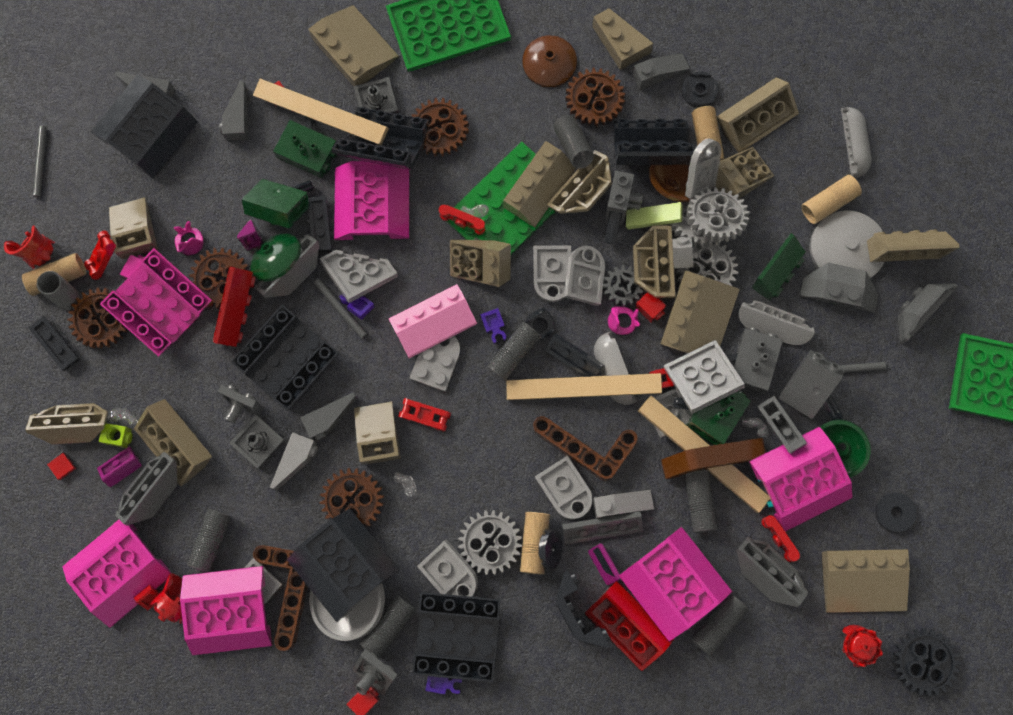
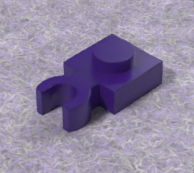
(359, 307)
(493, 323)
(440, 684)

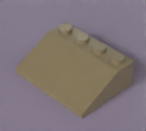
(352, 45)
(699, 313)
(866, 580)

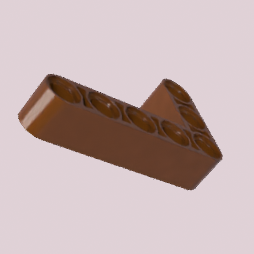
(584, 450)
(712, 456)
(291, 590)

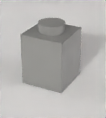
(682, 252)

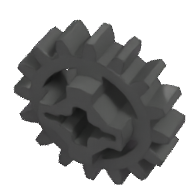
(616, 289)

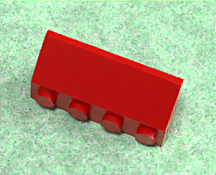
(232, 307)
(628, 626)

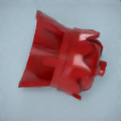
(34, 249)
(168, 601)
(861, 645)

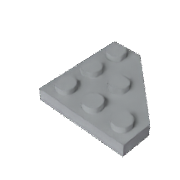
(357, 273)

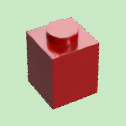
(651, 307)
(363, 704)

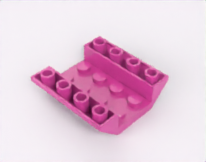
(371, 200)
(156, 303)
(803, 481)
(114, 572)
(675, 584)
(224, 611)

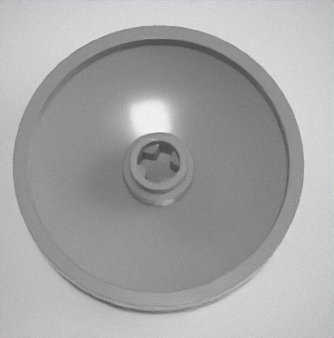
(843, 241)
(356, 623)

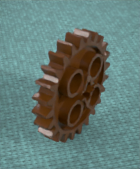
(579, 90)
(445, 141)
(225, 261)
(85, 328)
(338, 487)

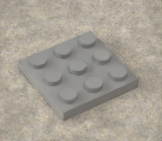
(704, 376)

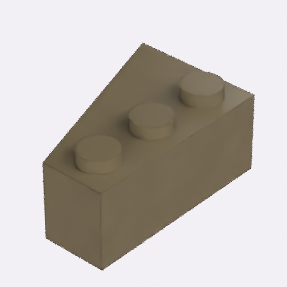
(621, 39)

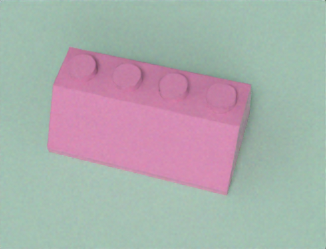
(433, 321)

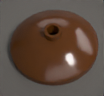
(549, 70)
(670, 181)

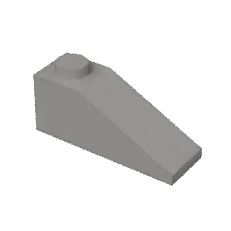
(295, 457)
(622, 503)

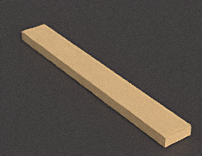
(320, 112)
(584, 386)
(687, 439)

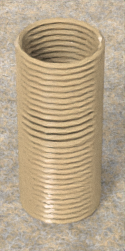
(706, 125)
(828, 201)
(67, 267)
(534, 528)

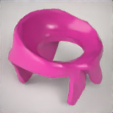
(191, 246)
(613, 321)

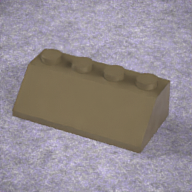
(758, 114)
(539, 184)
(910, 246)
(167, 432)

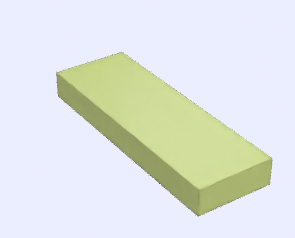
(654, 215)

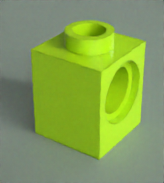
(110, 430)

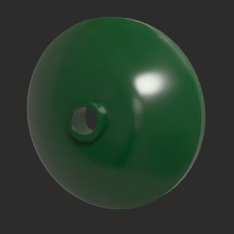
(275, 257)
(857, 444)

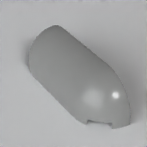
(856, 141)
(775, 321)
(608, 353)

